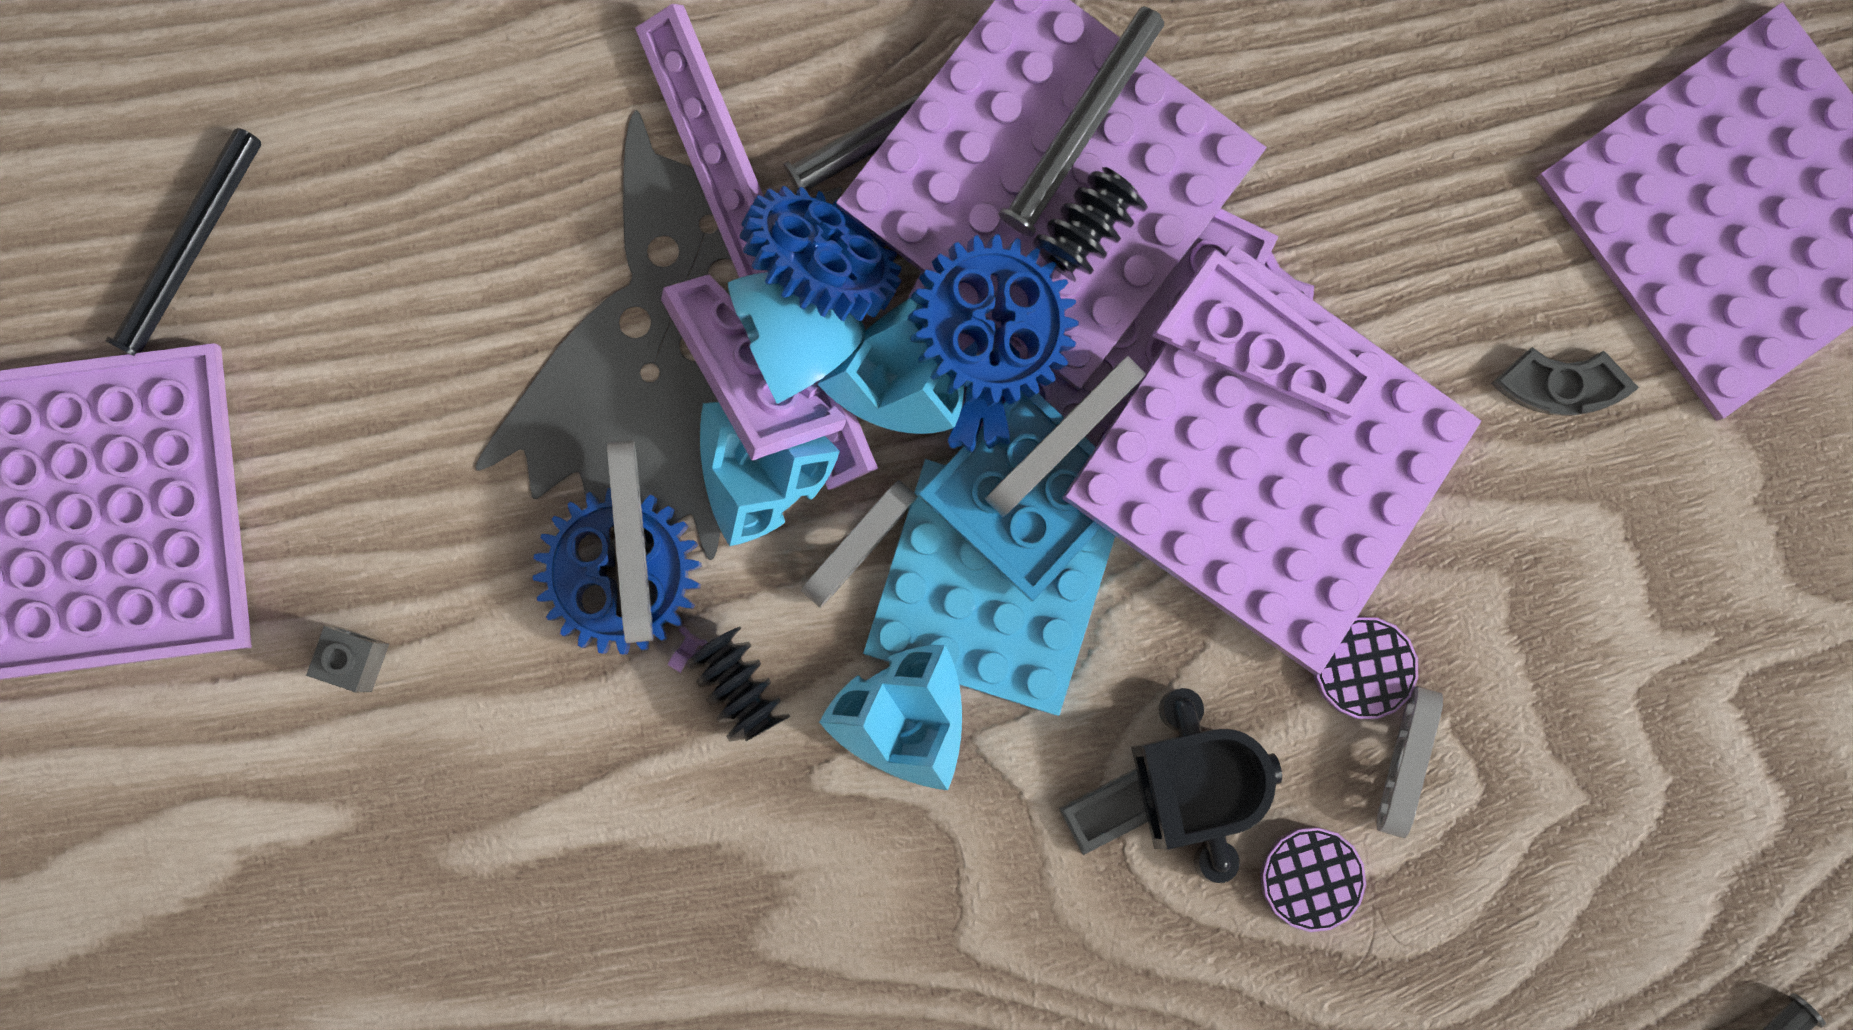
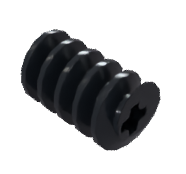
(1089, 222)
(736, 687)

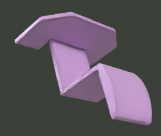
(686, 650)

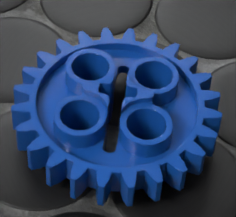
(819, 254)
(1037, 325)
(570, 576)

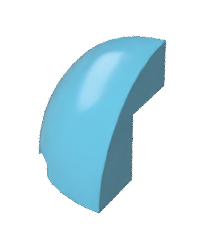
(790, 342)
(889, 384)
(750, 493)
(903, 717)

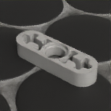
(859, 543)
(1409, 762)

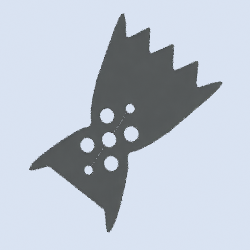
(593, 379)

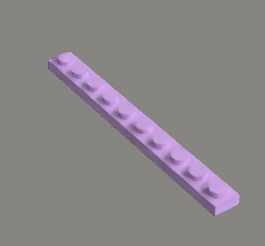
(726, 177)

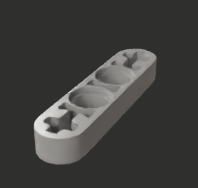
(1065, 436)
(630, 541)

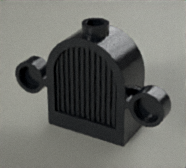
(1203, 785)

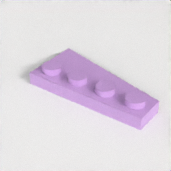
(1258, 335)
(723, 353)

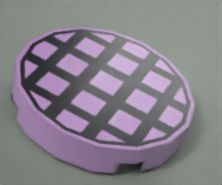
(1370, 670)
(1313, 879)

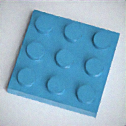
(1042, 529)

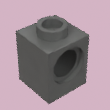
(347, 659)

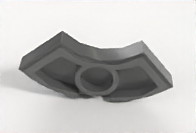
(1564, 387)

